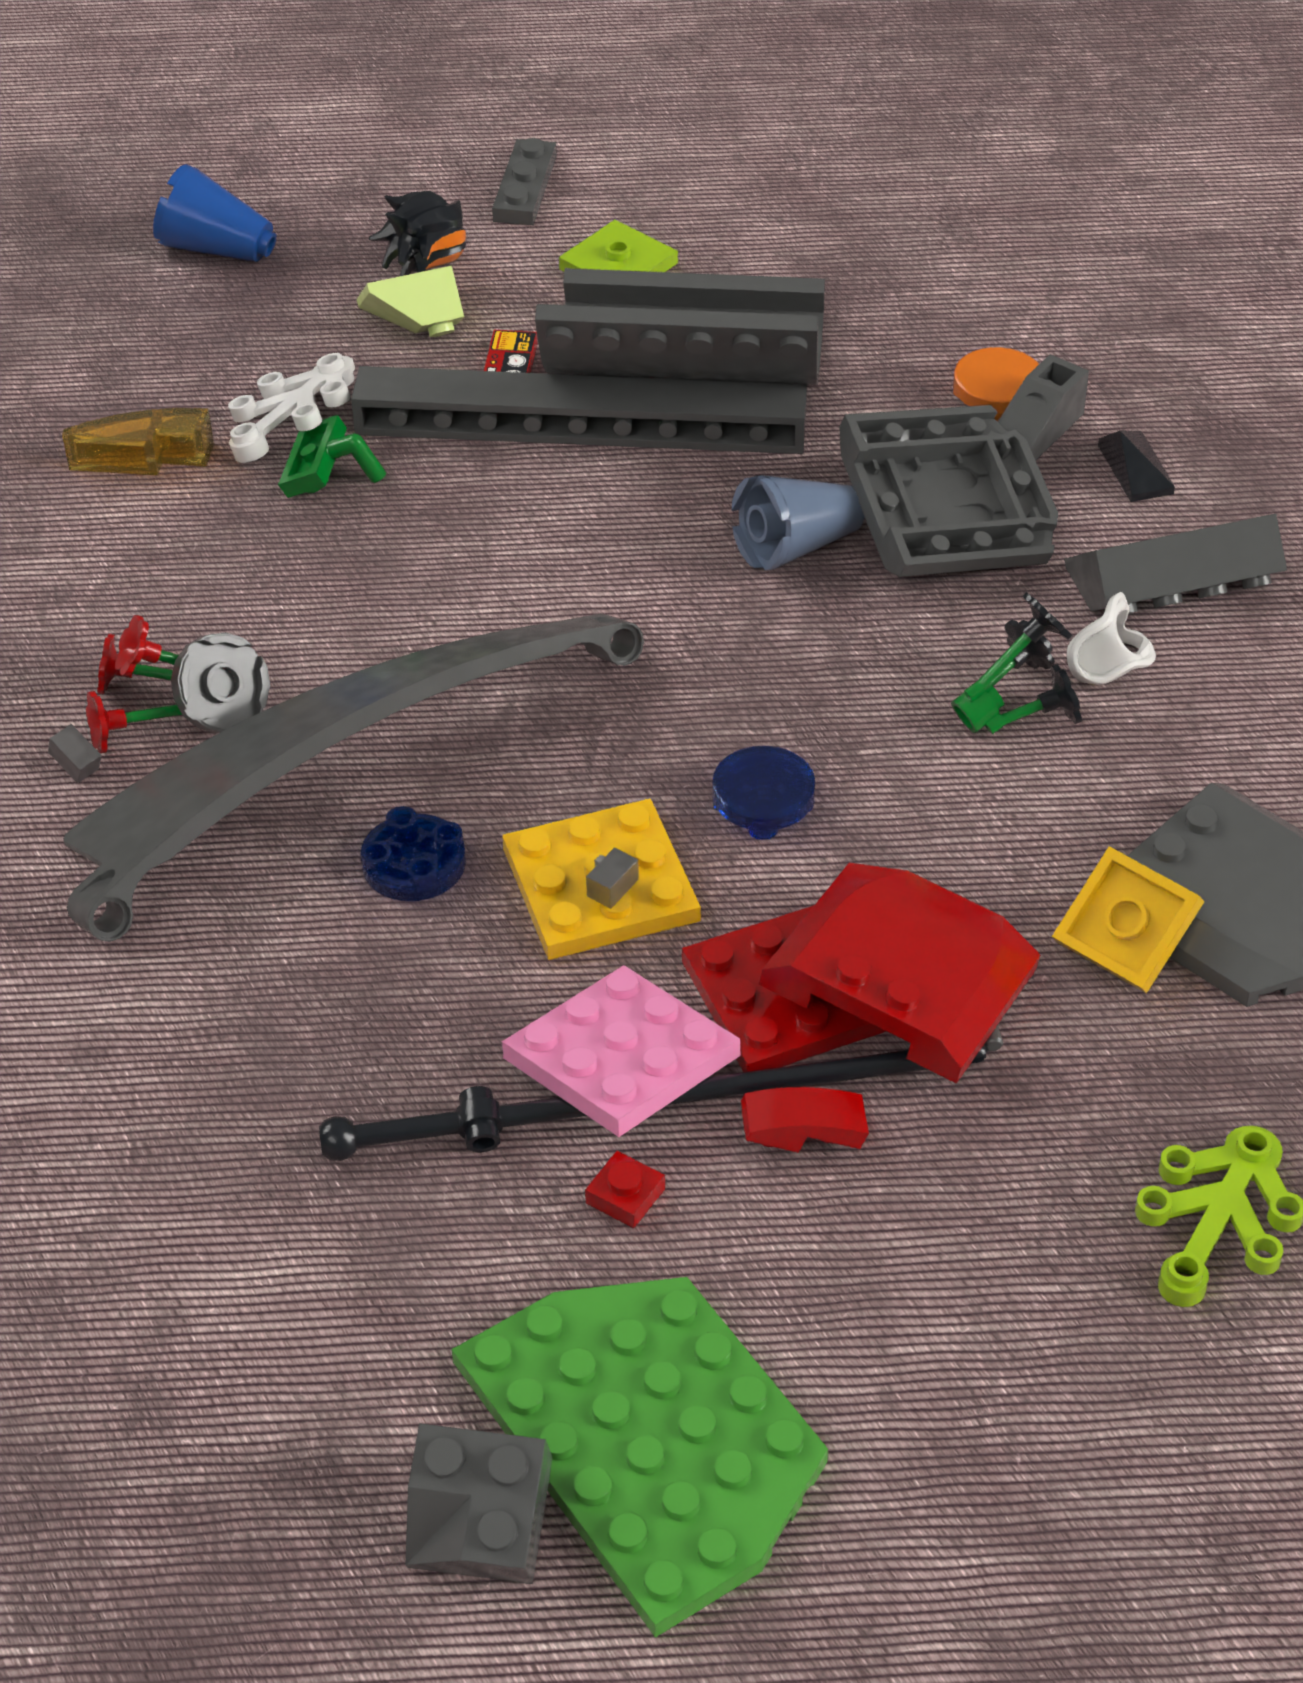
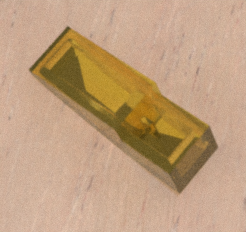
(140, 441)

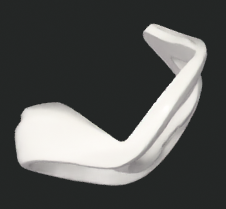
(1098, 651)

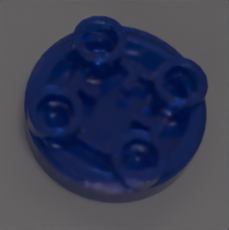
(763, 789)
(413, 855)

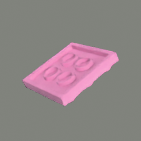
(621, 1050)

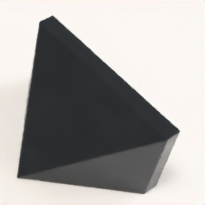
(1135, 465)

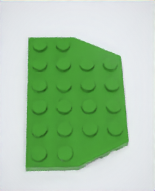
(658, 1433)

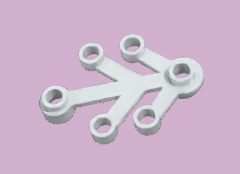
(329, 377)

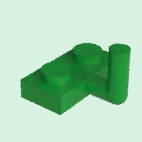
(315, 455)

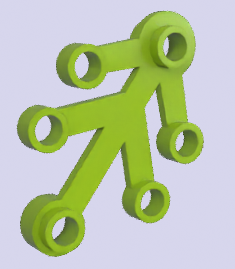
(1222, 1203)

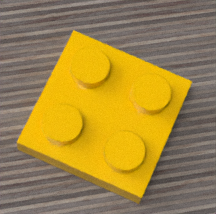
(1128, 919)

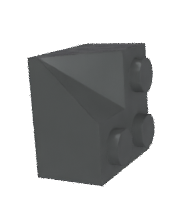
(476, 1503)

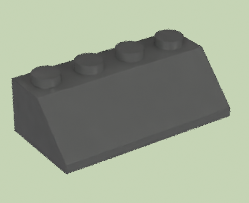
(1181, 563)

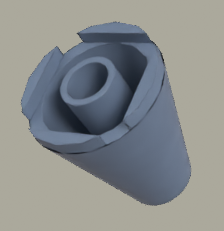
(791, 518)

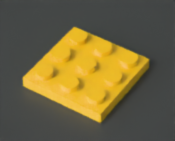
(553, 868)

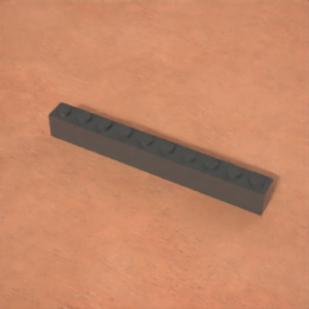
(580, 409)

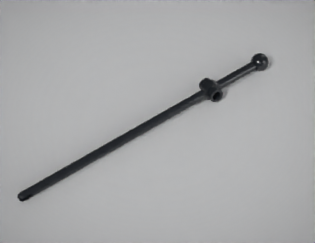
(482, 1118)

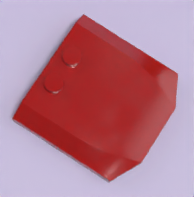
(906, 963)

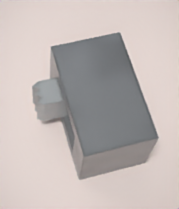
(74, 753)
(612, 877)

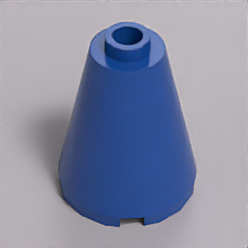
(210, 219)

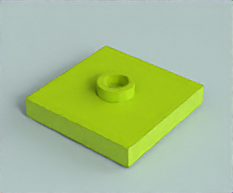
(621, 249)

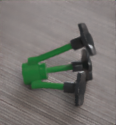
(981, 701)

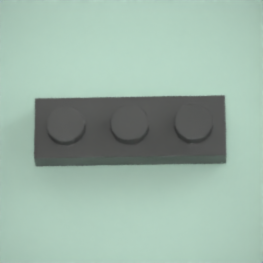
(524, 182)

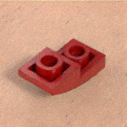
(791, 1114)

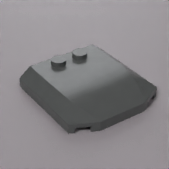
(948, 490)
(1251, 887)

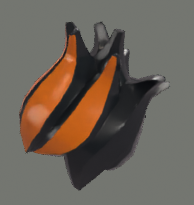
(422, 231)

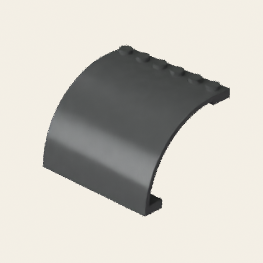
(684, 326)

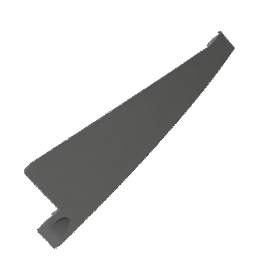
(207, 782)

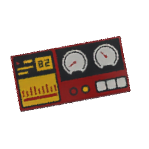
(511, 351)

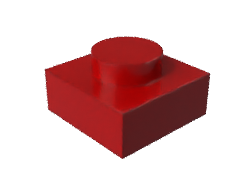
(625, 1189)

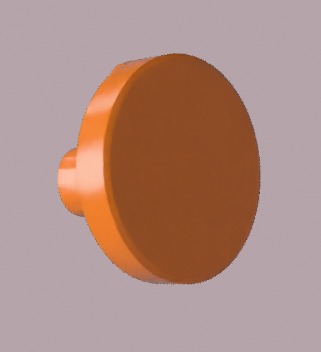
(991, 377)

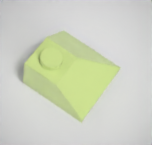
(416, 301)

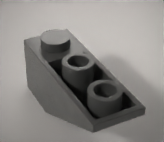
(1047, 403)

